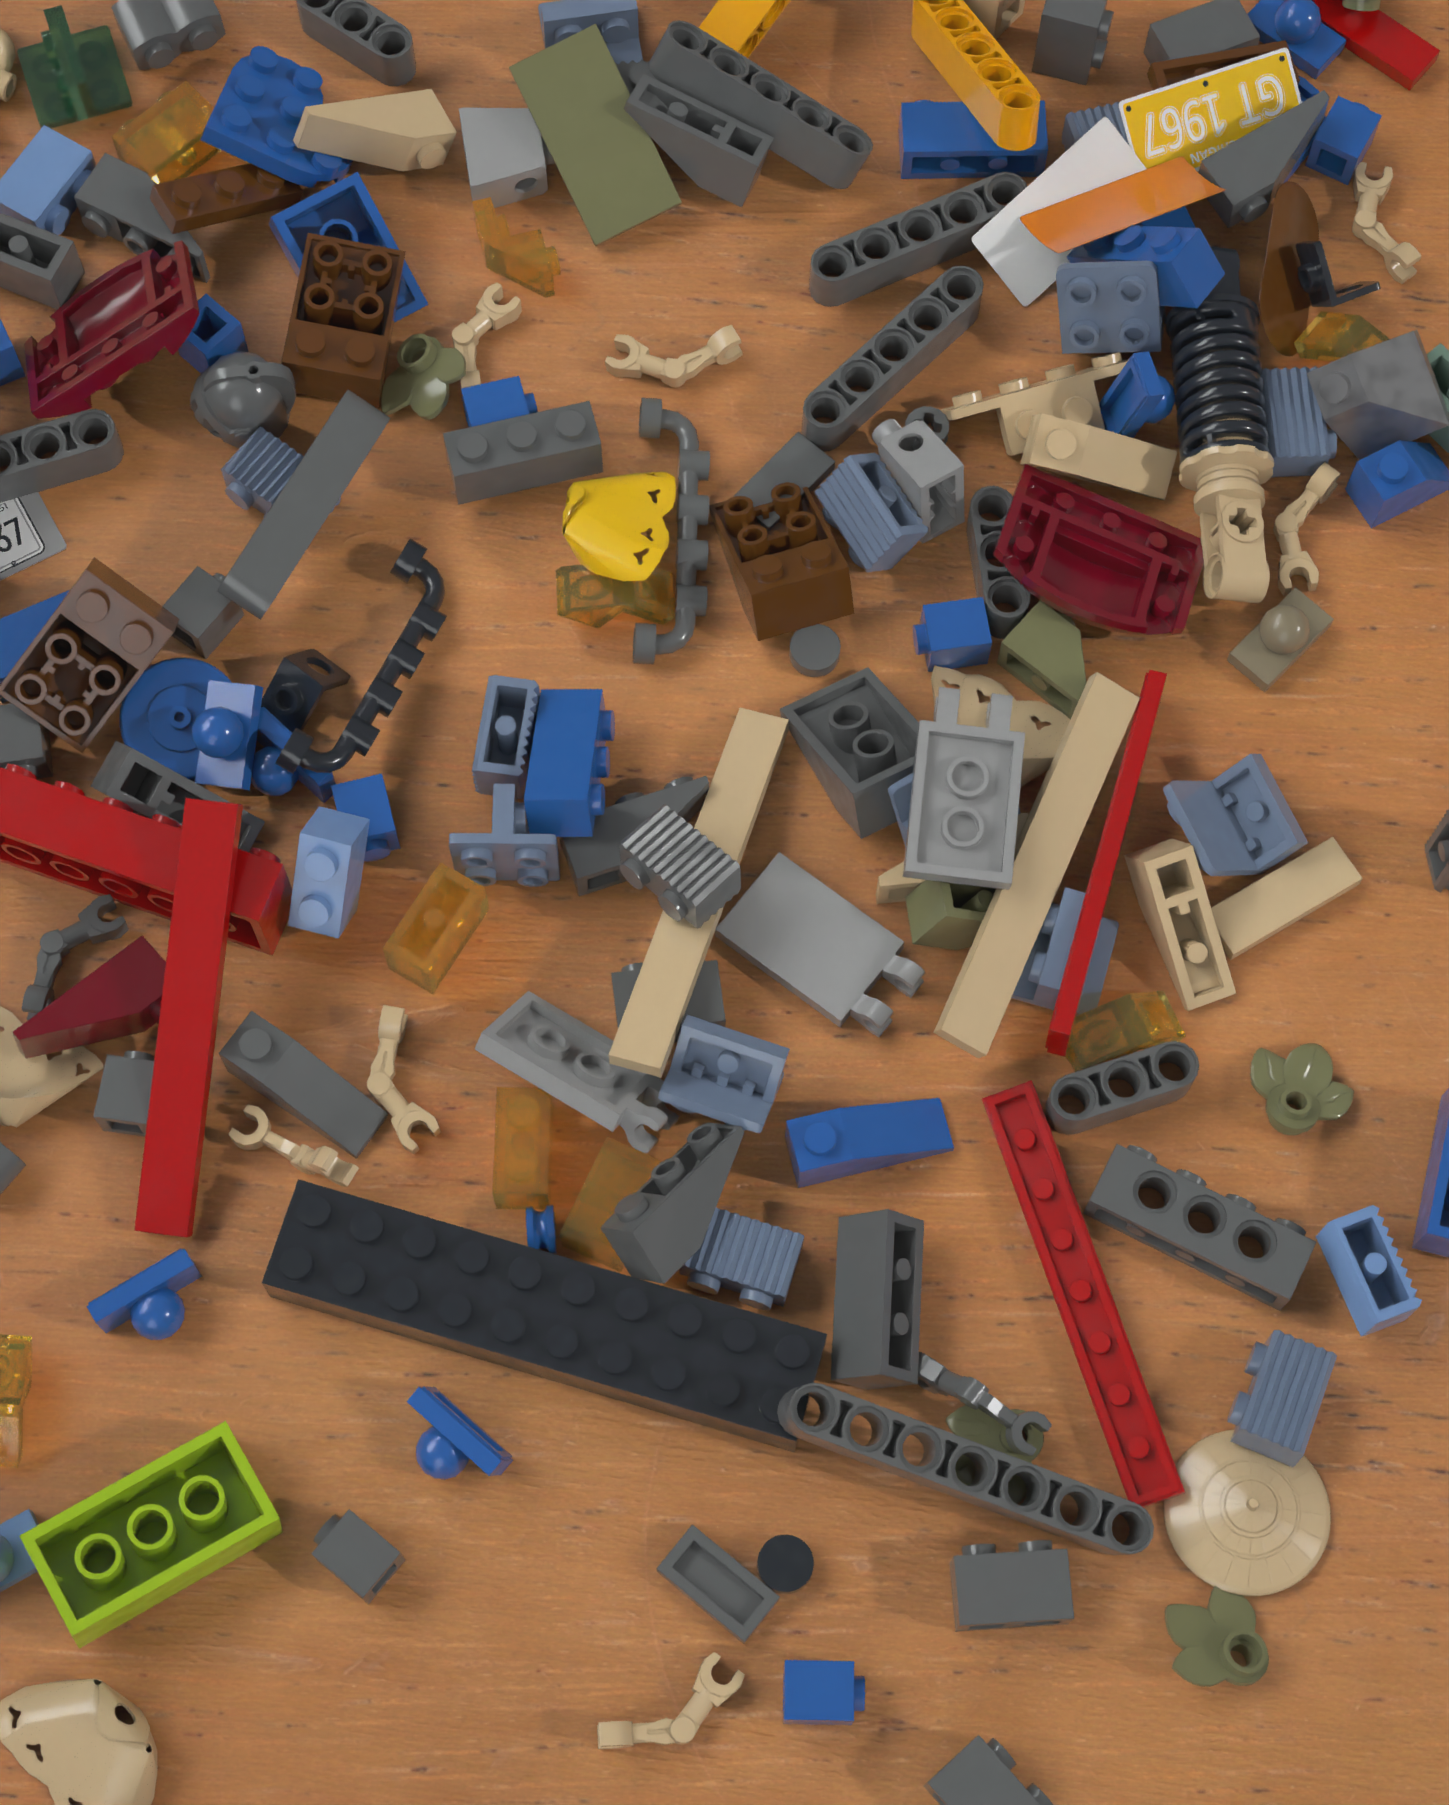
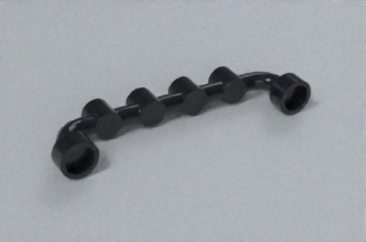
(382, 693)

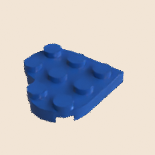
(261, 115)

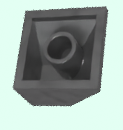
(1380, 395)

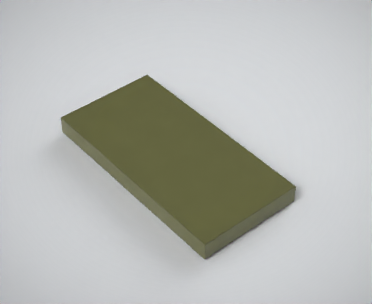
(592, 139)

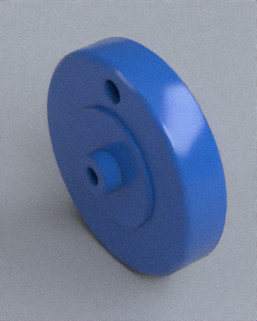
(162, 708)

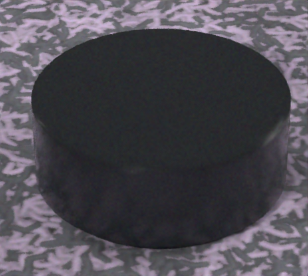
(785, 1564)

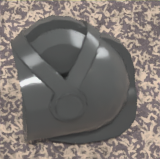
(242, 395)

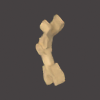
(1369, 195)
(488, 316)
(721, 347)
(1293, 559)
(380, 1084)
(304, 1158)
(682, 1729)

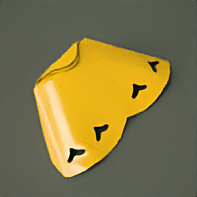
(607, 519)

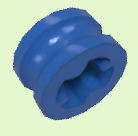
(541, 1229)

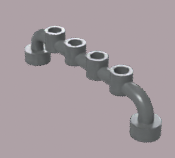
(690, 552)

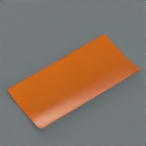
(1118, 205)

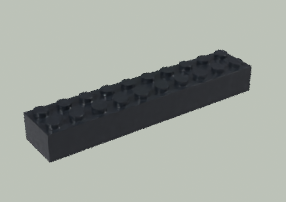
(542, 1313)

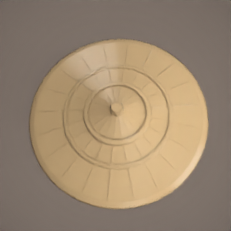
(1247, 1517)

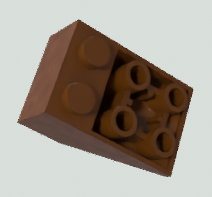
(343, 318)
(788, 573)
(88, 655)

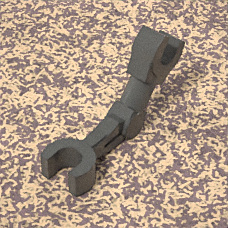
(58, 943)
(975, 1395)

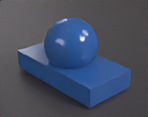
(1300, 24)
(1136, 397)
(227, 734)
(273, 779)
(148, 1298)
(453, 1439)

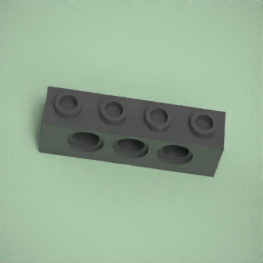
(1215, 1253)

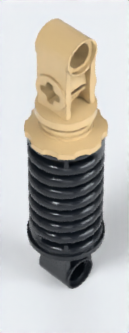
(1224, 432)

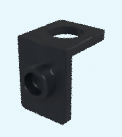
(1317, 280)
(298, 687)

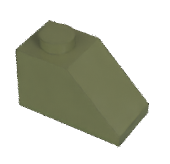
(1047, 657)
(947, 913)

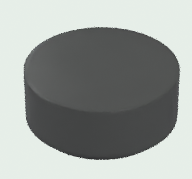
(815, 650)

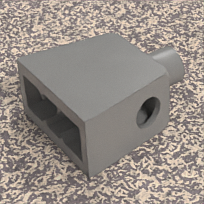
(504, 154)
(925, 472)

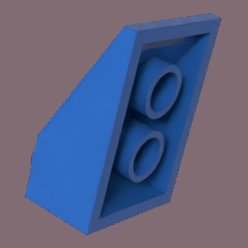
(347, 214)

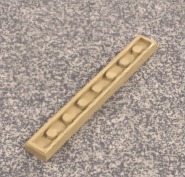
(1038, 868)
(677, 946)

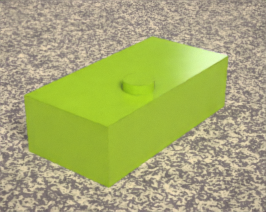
(152, 1534)

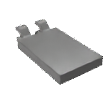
(965, 796)
(818, 945)
(575, 1068)

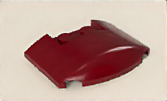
(111, 329)
(1098, 557)

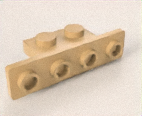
(1061, 395)

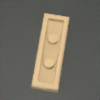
(1284, 897)

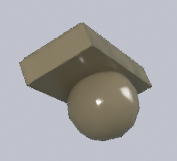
(1280, 639)

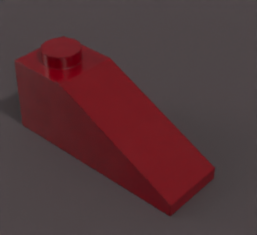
(106, 1005)

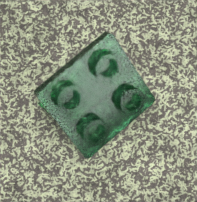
(73, 73)

